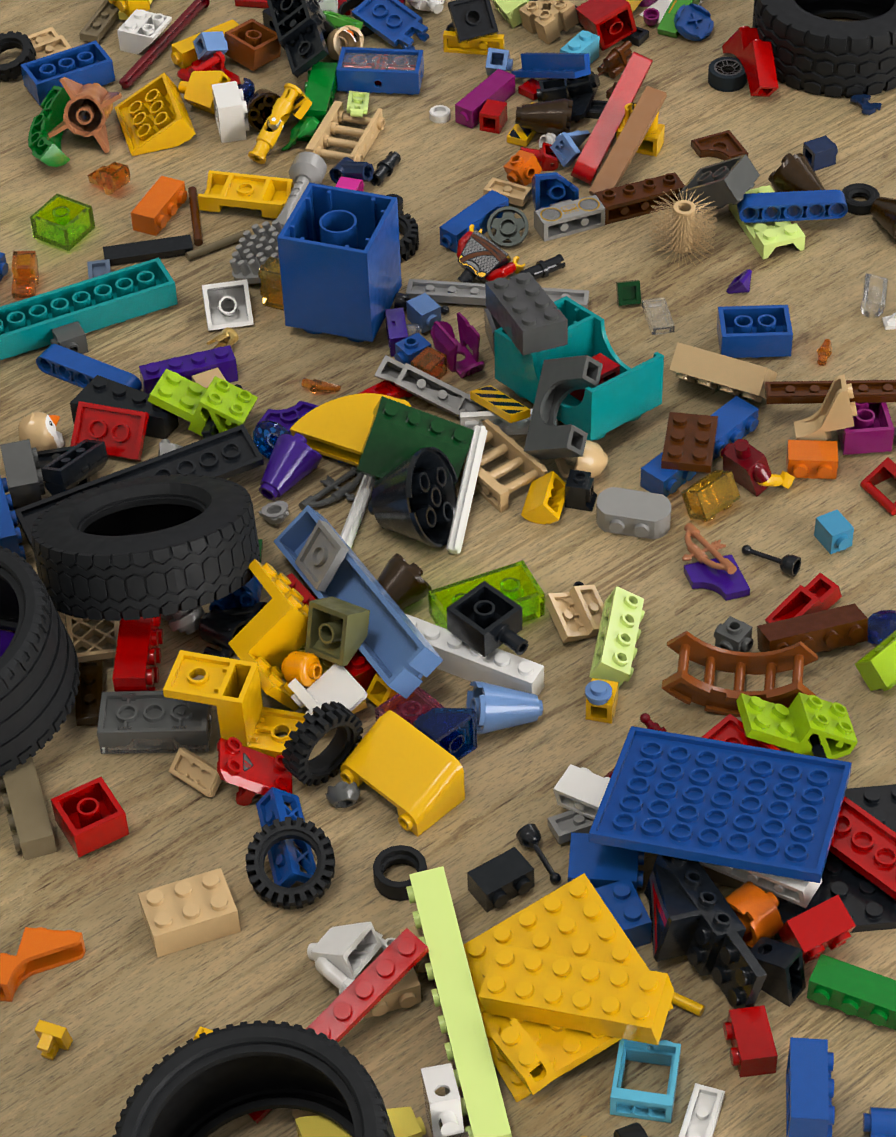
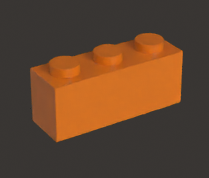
(158, 205)

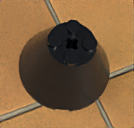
(417, 498)

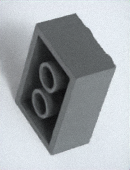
(722, 181)

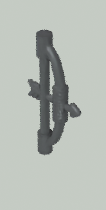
(337, 495)

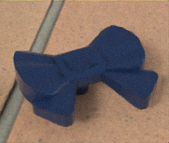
(862, 101)

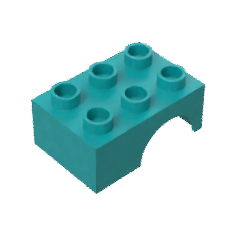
(602, 407)

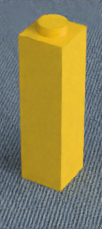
(184, 51)

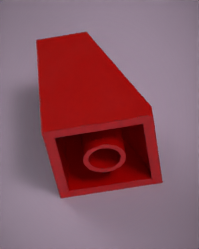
(607, 19)

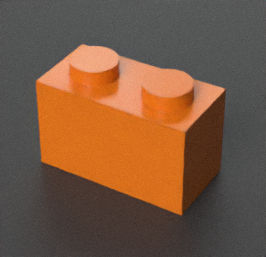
(812, 459)

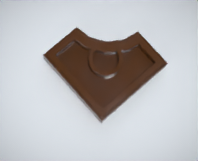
(718, 145)

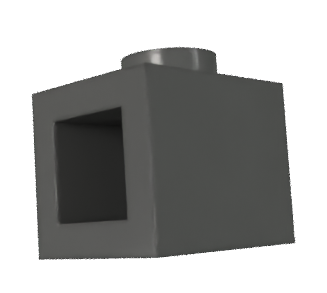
(70, 337)

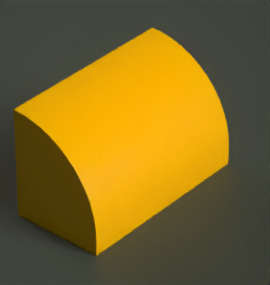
(545, 499)

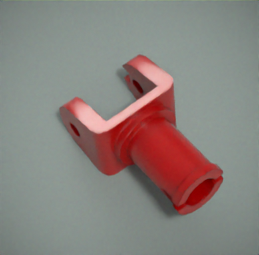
(544, 157)

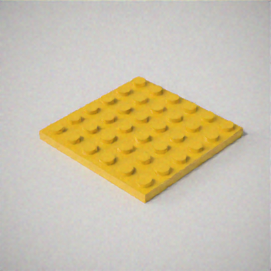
(565, 923)

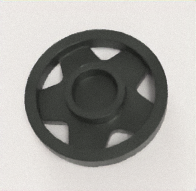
(507, 227)

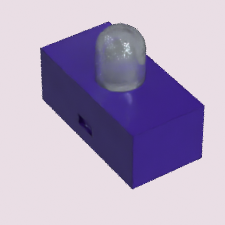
(397, 327)

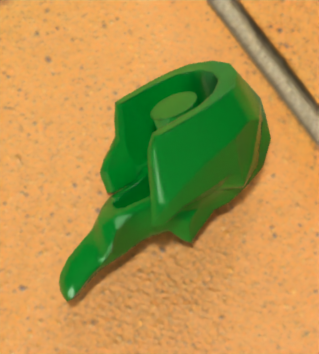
(302, 131)

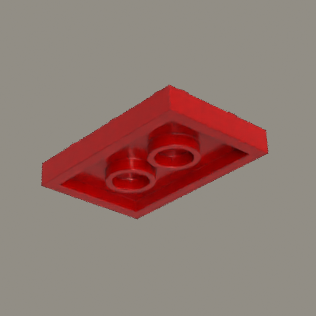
(118, 427)

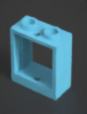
(641, 1103)

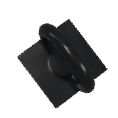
(471, 19)

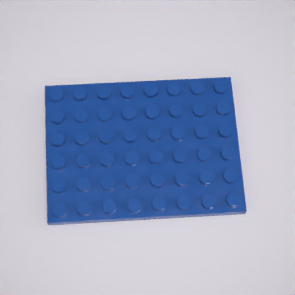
(722, 804)

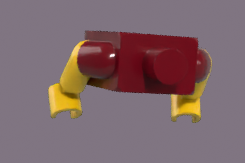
(751, 468)

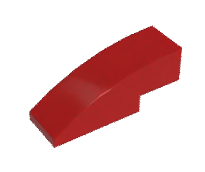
(815, 597)

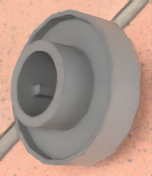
(186, 620)

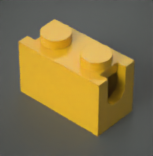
(524, 1056)

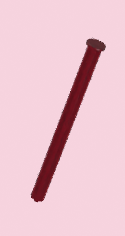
(162, 43)

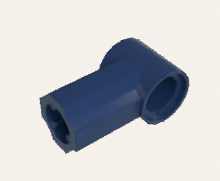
(348, 168)

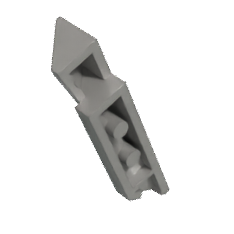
(426, 387)

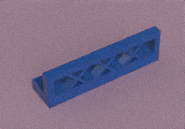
(553, 65)
(284, 856)

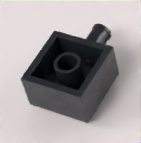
(487, 620)

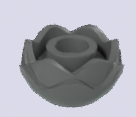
(343, 794)

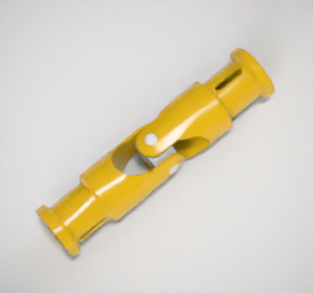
(280, 113)

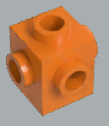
(522, 168)

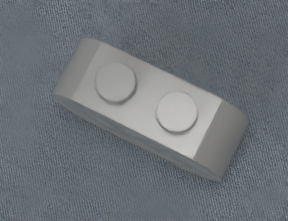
(633, 513)

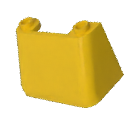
(407, 772)

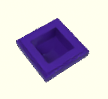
(740, 283)

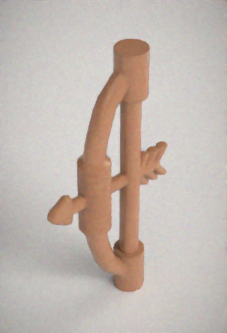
(699, 554)

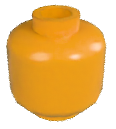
(302, 666)

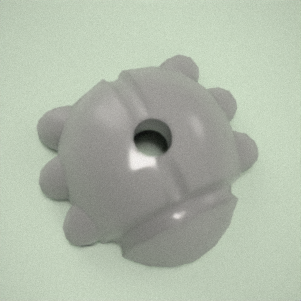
(275, 512)

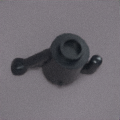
(223, 625)

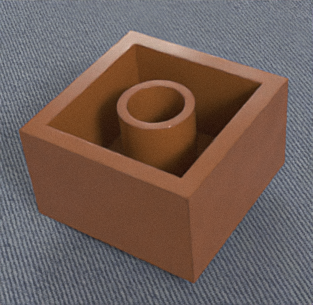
(252, 44)

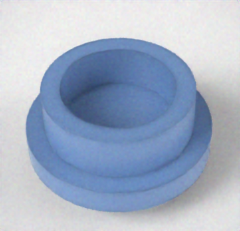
(598, 692)

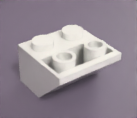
(141, 30)

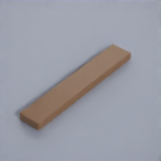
(629, 140)

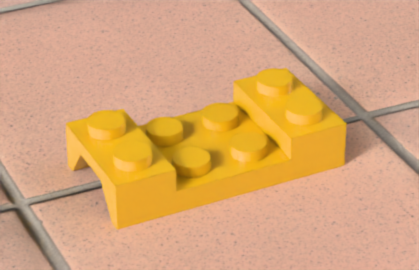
(245, 191)

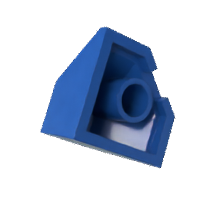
(551, 189)

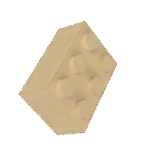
(189, 912)

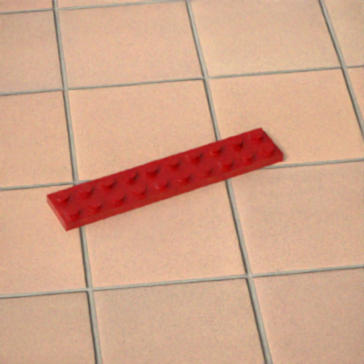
(858, 836)

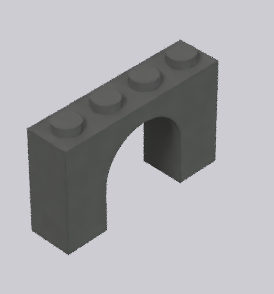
(556, 381)

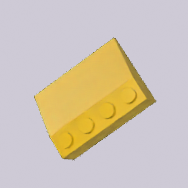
(154, 117)

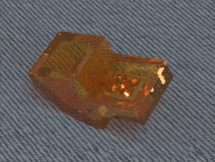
(111, 177)
(25, 274)

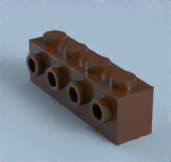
(638, 197)
(817, 630)

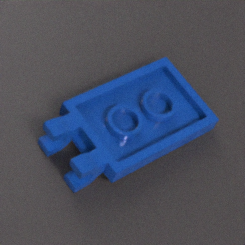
(391, 21)

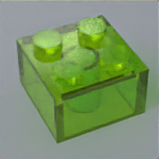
(62, 222)

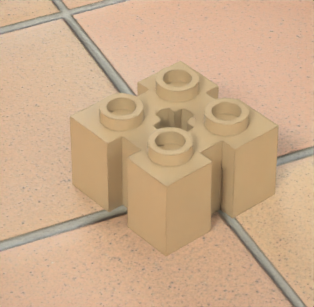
(548, 18)

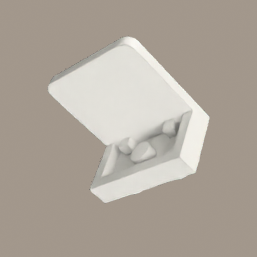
(333, 685)

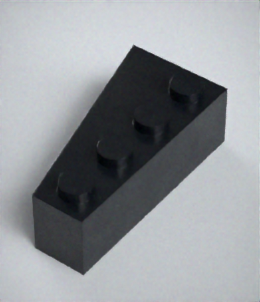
(114, 394)

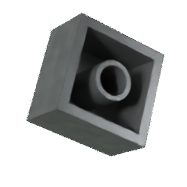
(22, 473)

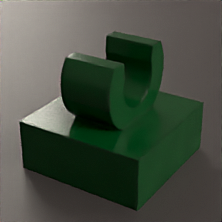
(628, 292)

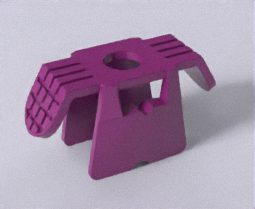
(446, 343)

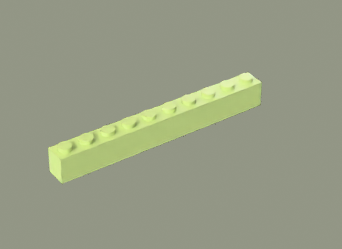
(459, 1005)

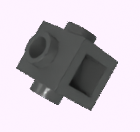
(734, 635)

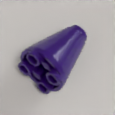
(288, 465)

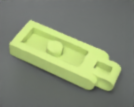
(357, 103)

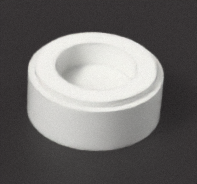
(439, 114)

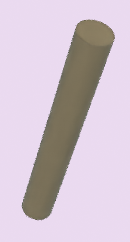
(198, 252)

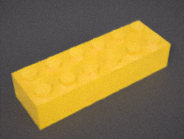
(577, 993)

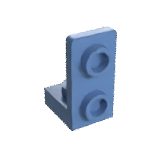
(567, 146)

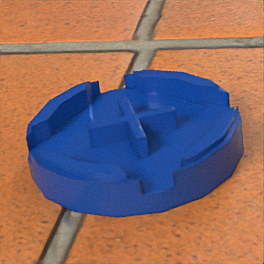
(693, 22)

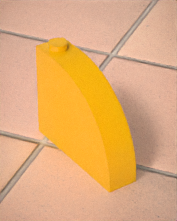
(340, 425)

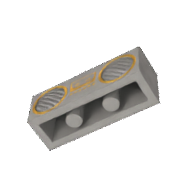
(569, 217)

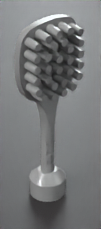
(257, 248)

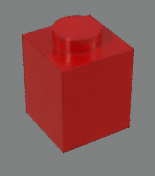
(493, 116)

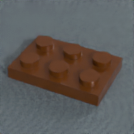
(689, 442)

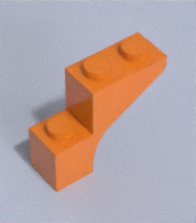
(38, 952)

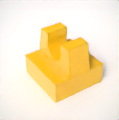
(52, 1038)

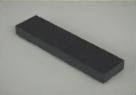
(148, 250)

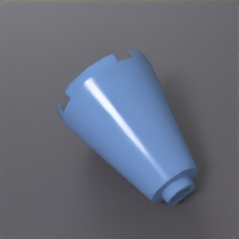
(502, 707)

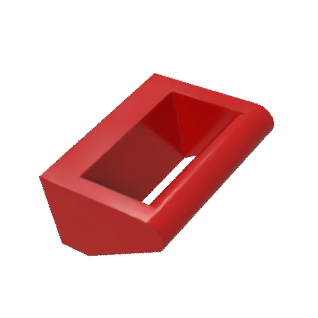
(884, 471)

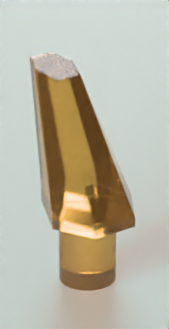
(824, 352)
(318, 386)

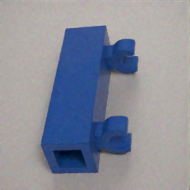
(475, 214)

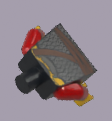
(483, 258)

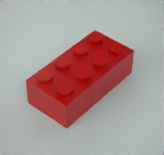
(138, 655)

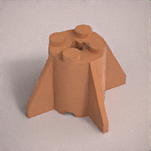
(87, 111)

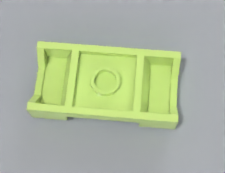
(769, 235)

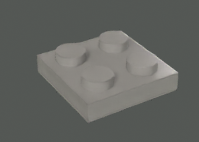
(321, 556)

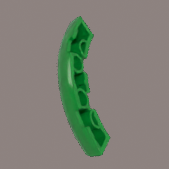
(44, 148)

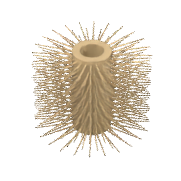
(682, 227)

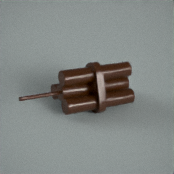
(616, 60)

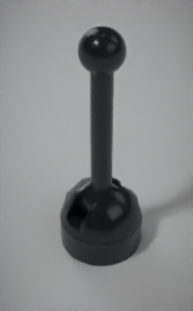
(400, 302)
(789, 564)
(529, 837)

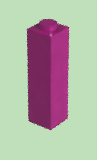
(496, 87)

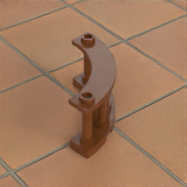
(721, 700)

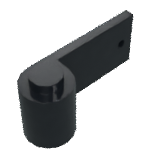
(582, 92)

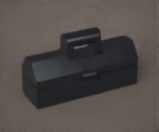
(74, 466)

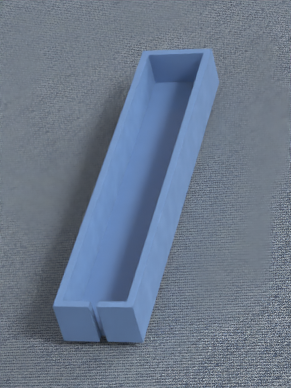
(393, 641)

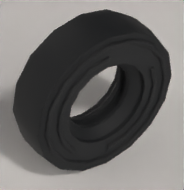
(860, 190)

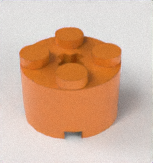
(756, 912)

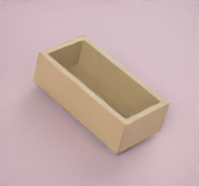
(720, 370)

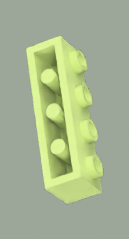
(617, 637)

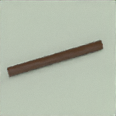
(195, 216)

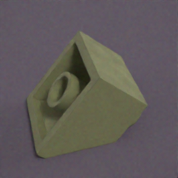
(335, 629)

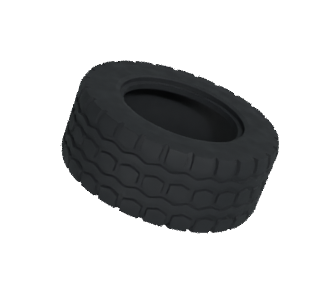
(827, 53)

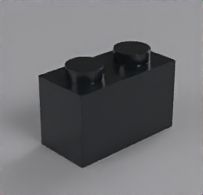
(500, 879)

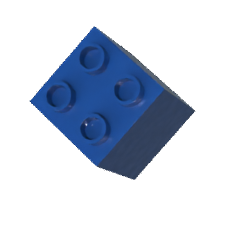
(340, 262)

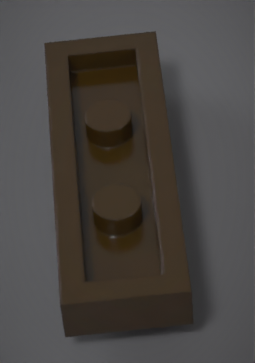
(89, 692)

